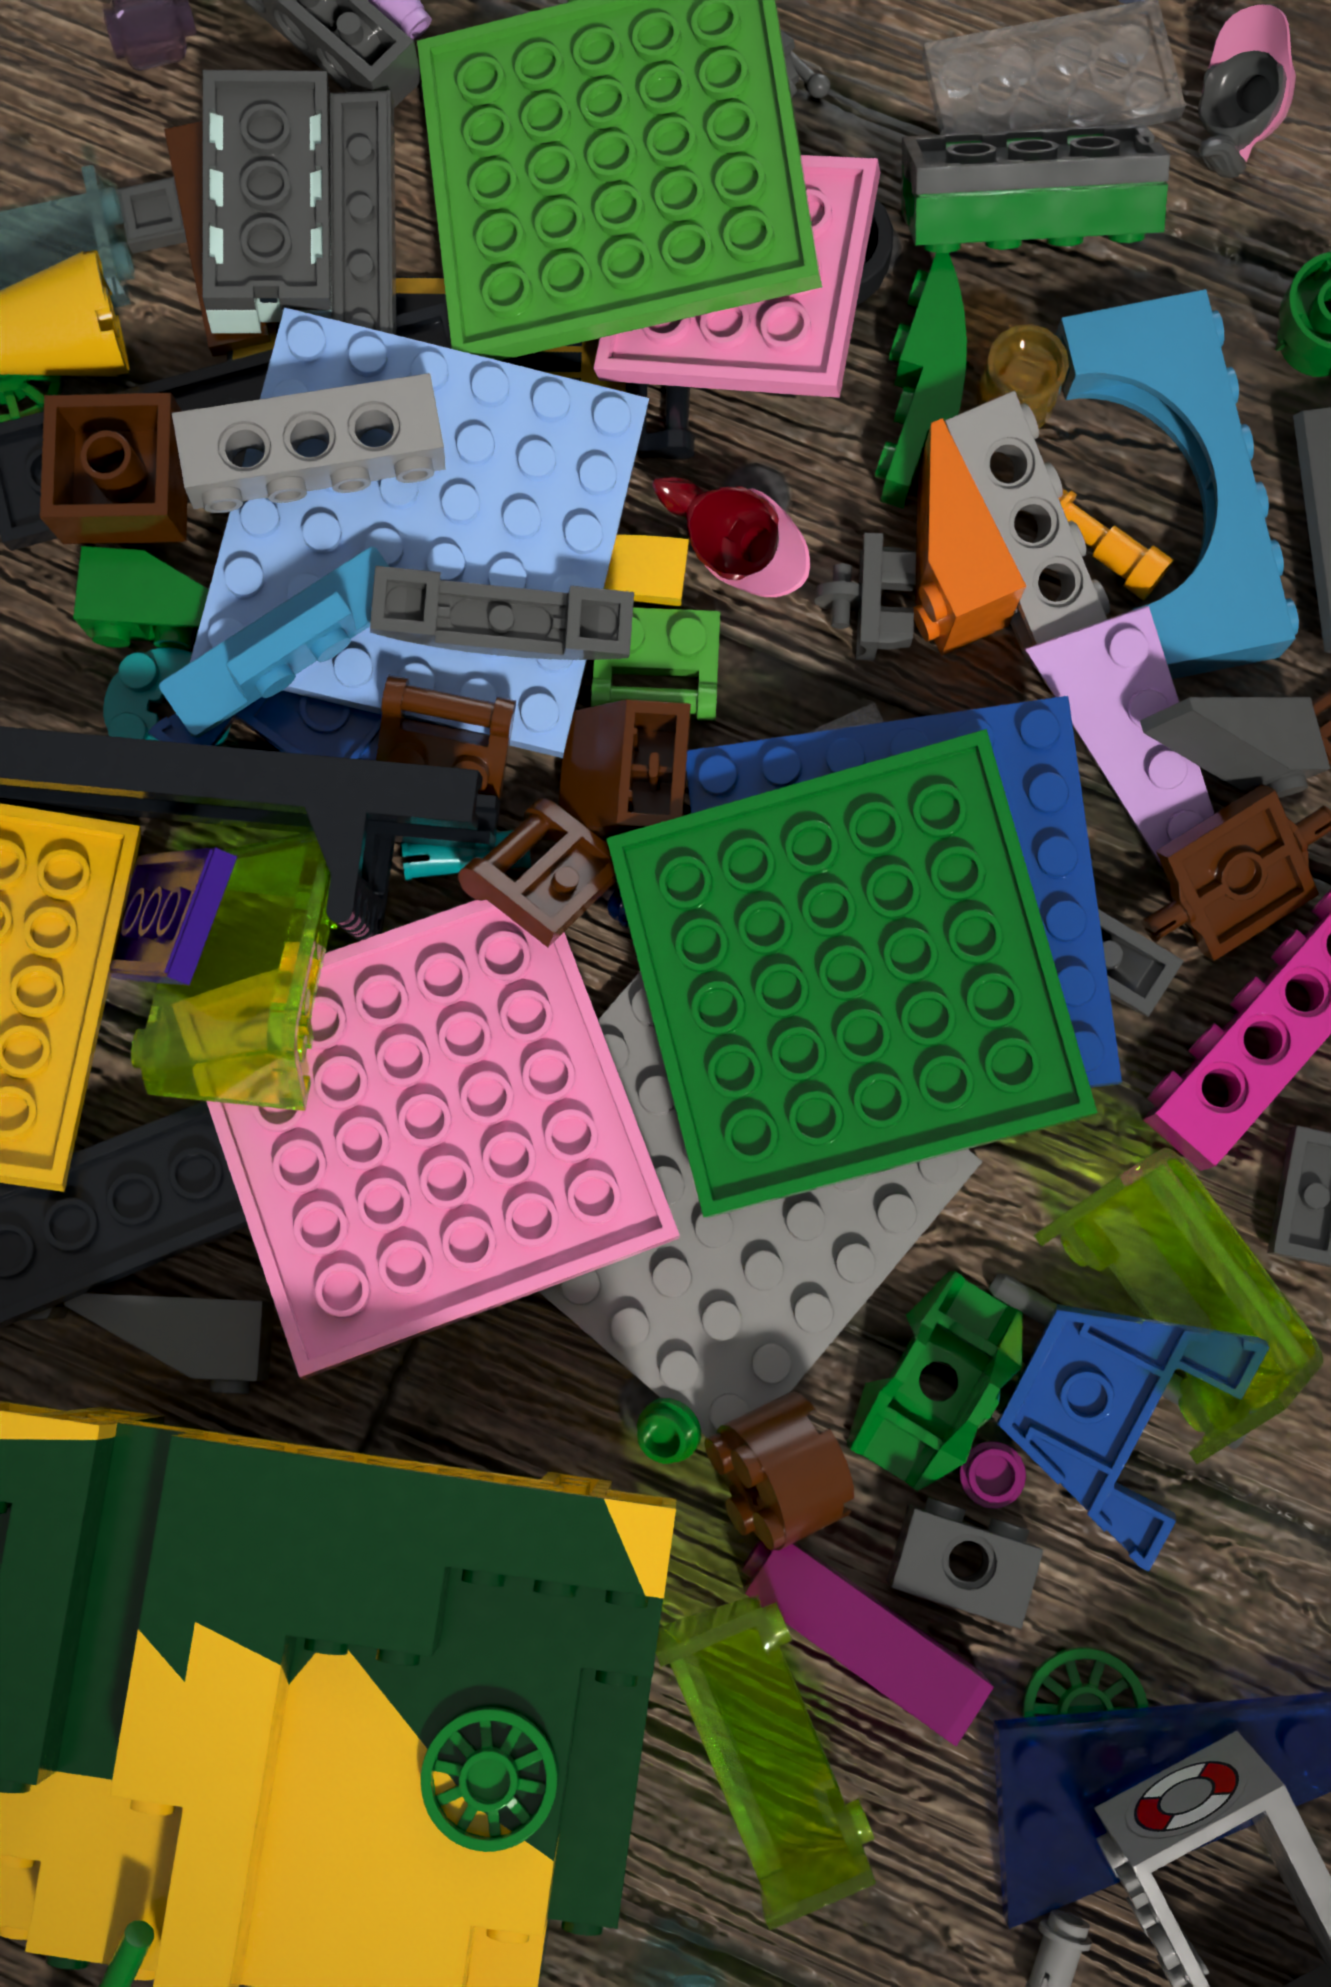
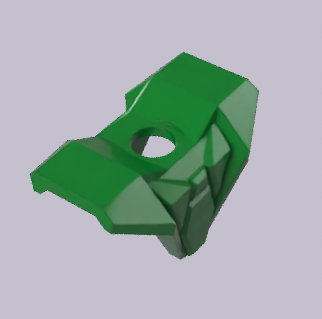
(928, 1437)

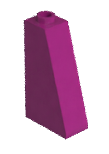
(869, 1638)

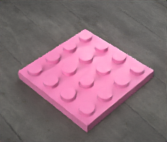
(775, 344)

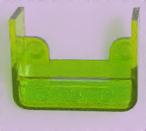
(1193, 1270)
(768, 1757)

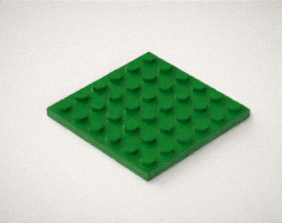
(849, 975)

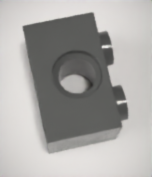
(998, 1587)

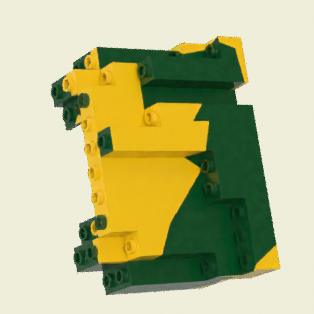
(237, 1687)

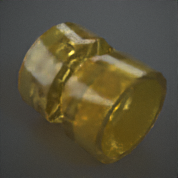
(1031, 364)

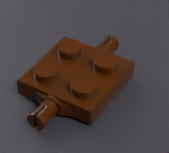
(1238, 872)

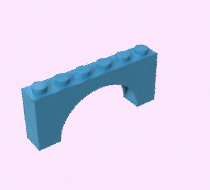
(1171, 368)

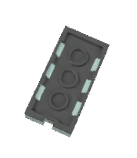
(265, 196)

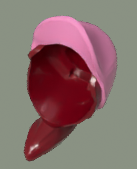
(740, 536)

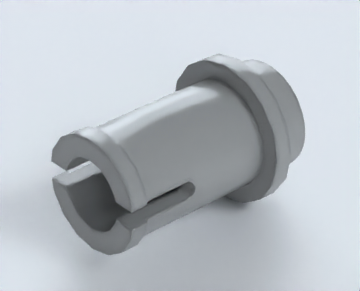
(1059, 1950)

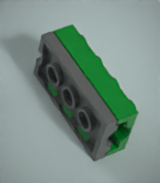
(1033, 186)

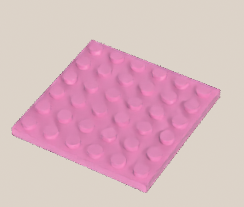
(447, 1143)

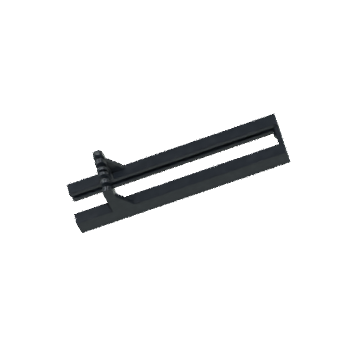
(348, 802)

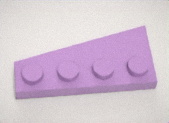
(1112, 682)

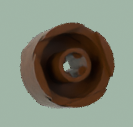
(781, 1472)

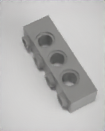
(278, 425)
(1035, 488)

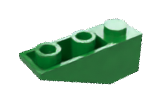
(137, 599)

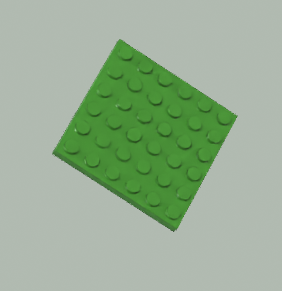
(613, 170)

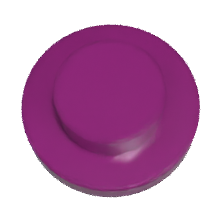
(992, 1474)

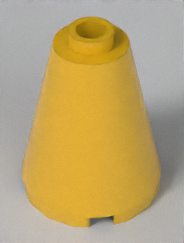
(62, 323)

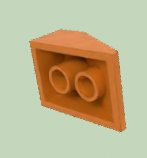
(962, 564)

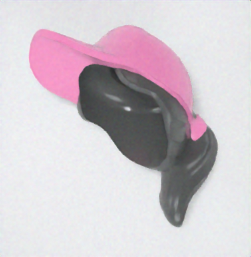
(1246, 87)

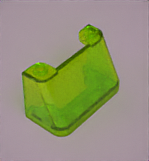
(254, 989)

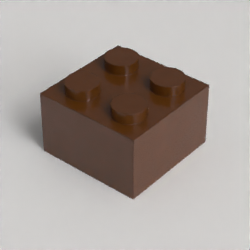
(112, 469)

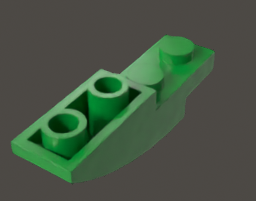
(929, 370)

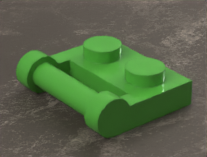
(666, 645)

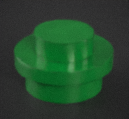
(668, 1431)

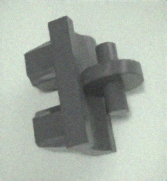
(878, 570)

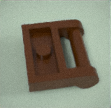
(441, 746)
(556, 886)

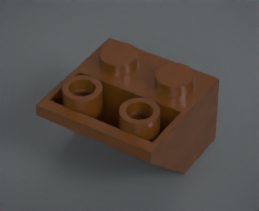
(626, 765)

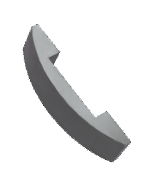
(501, 619)

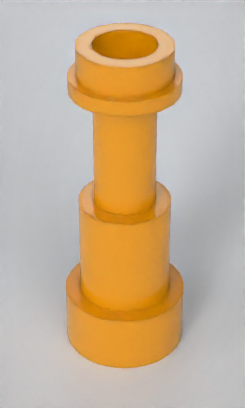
(1119, 551)

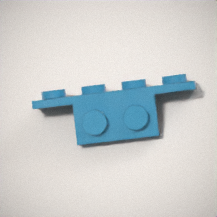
(275, 647)

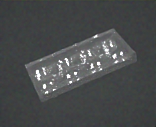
(1057, 73)

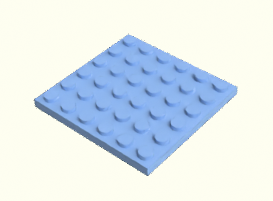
(523, 504)

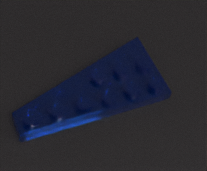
(1068, 1764)

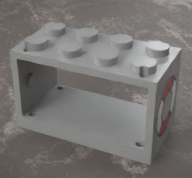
(1191, 1807)

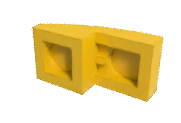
(649, 567)

